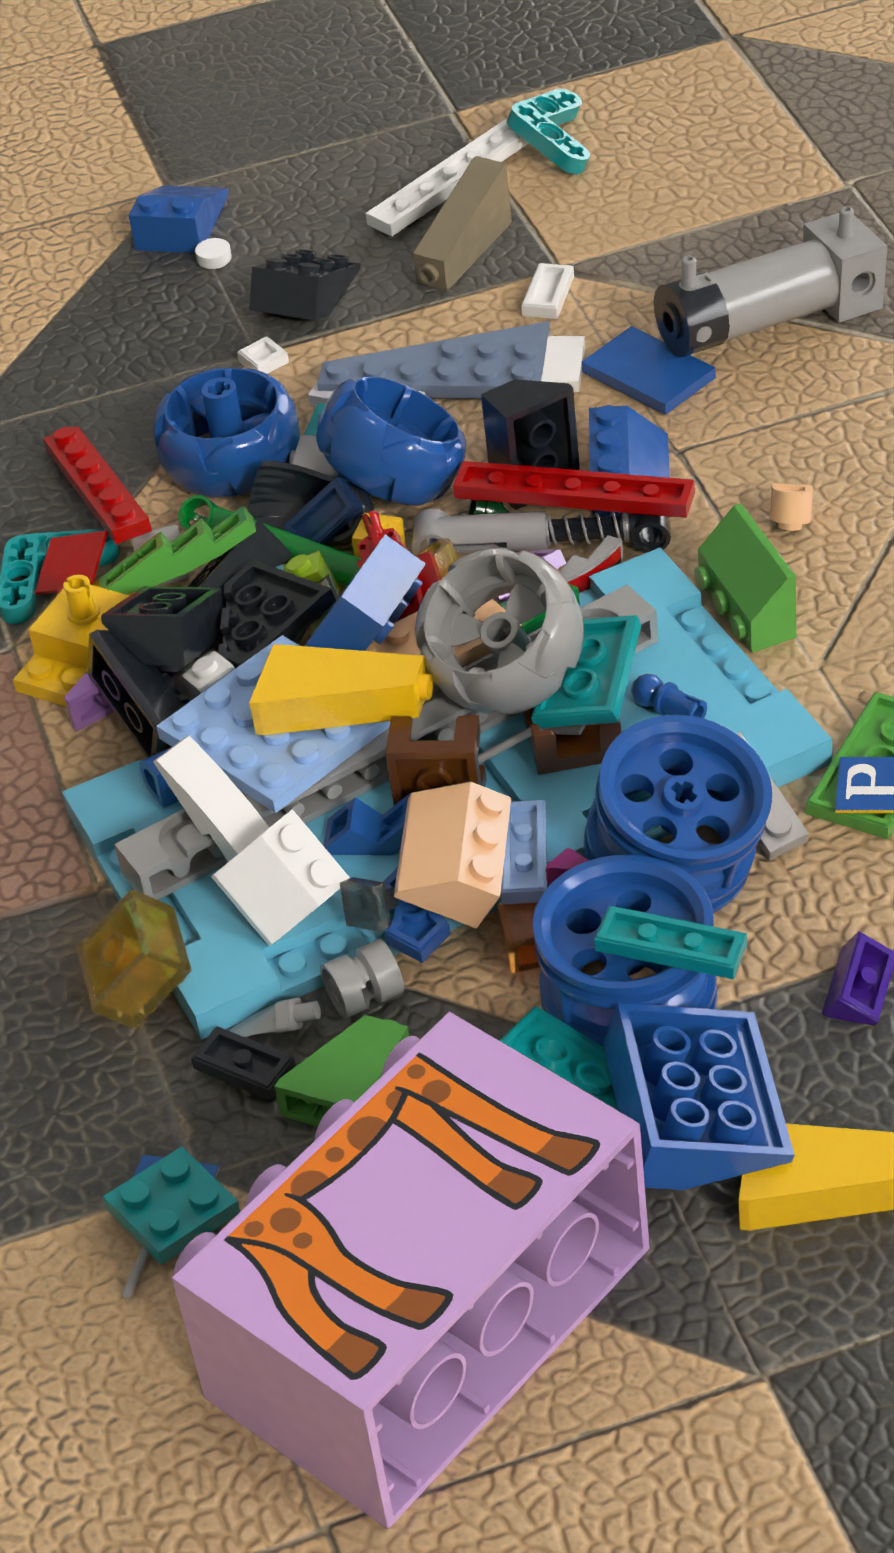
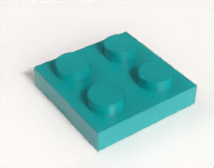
(171, 1204)

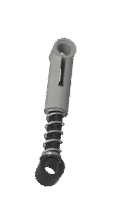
(536, 530)

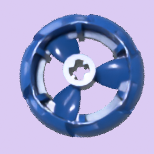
(247, 424)
(390, 440)

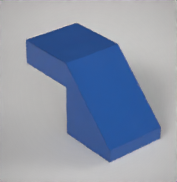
(364, 831)

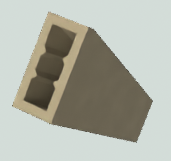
(465, 225)

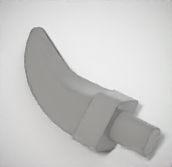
(279, 1018)

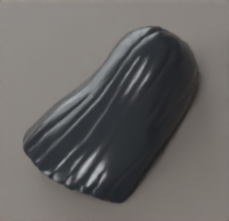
(286, 488)

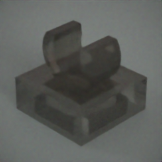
(367, 903)

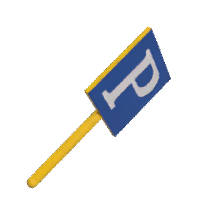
(865, 785)

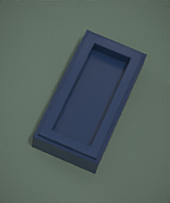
(325, 512)

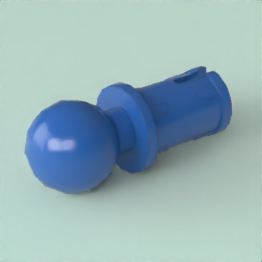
(666, 698)

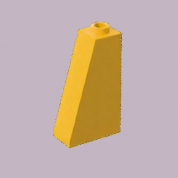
(336, 688)
(829, 1178)

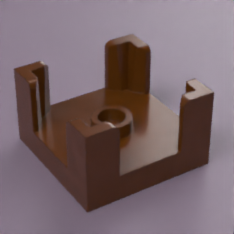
(565, 752)
(432, 764)

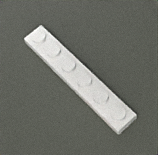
(438, 183)

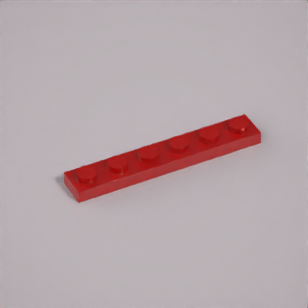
(97, 484)
(574, 489)

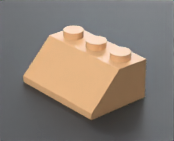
(454, 851)

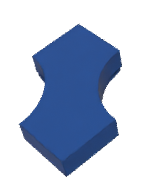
(415, 929)

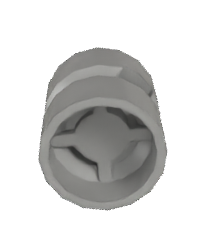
(364, 977)

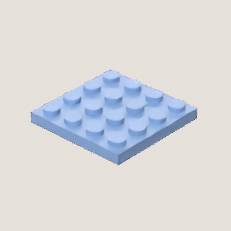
(264, 767)

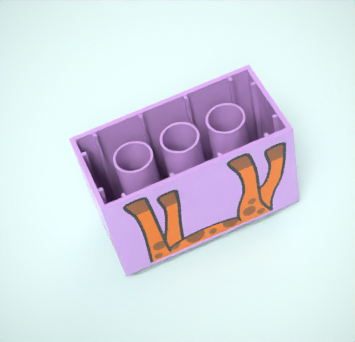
(414, 1263)

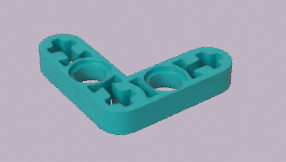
(538, 123)
(35, 550)

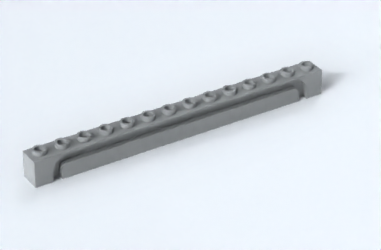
(177, 854)

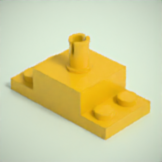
(62, 639)

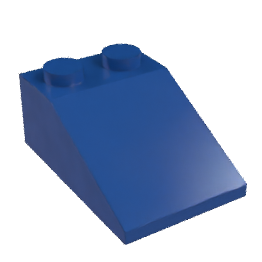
(175, 217)

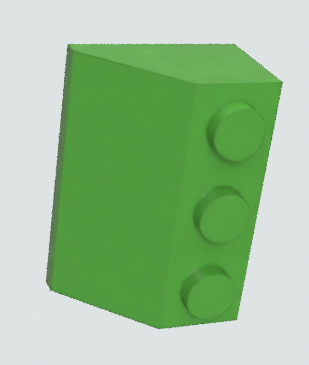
(748, 581)

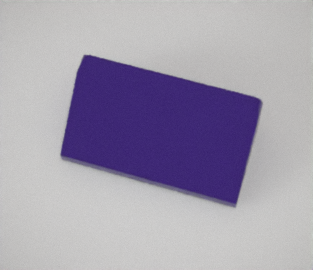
(860, 981)

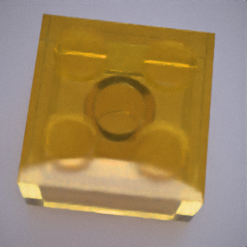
(133, 959)

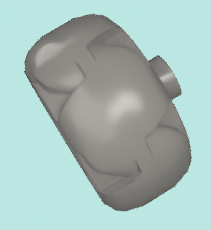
(526, 669)

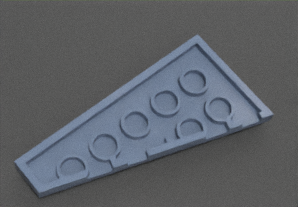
(451, 366)

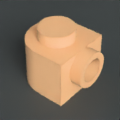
(791, 505)

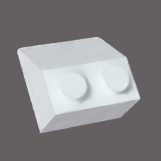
(280, 877)

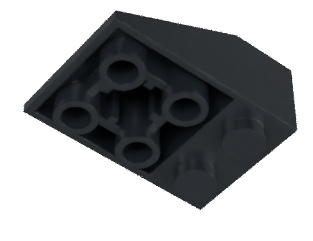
(301, 284)

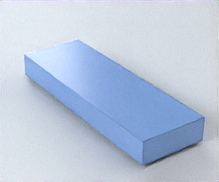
(525, 853)

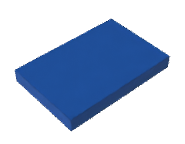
(648, 370)

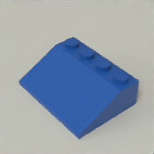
(697, 1091)

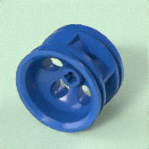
(695, 779)
(566, 930)

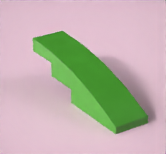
(164, 560)

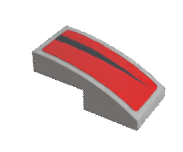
(578, 569)

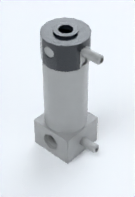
(833, 269)

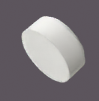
(213, 253)

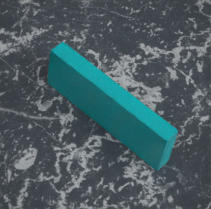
(671, 942)

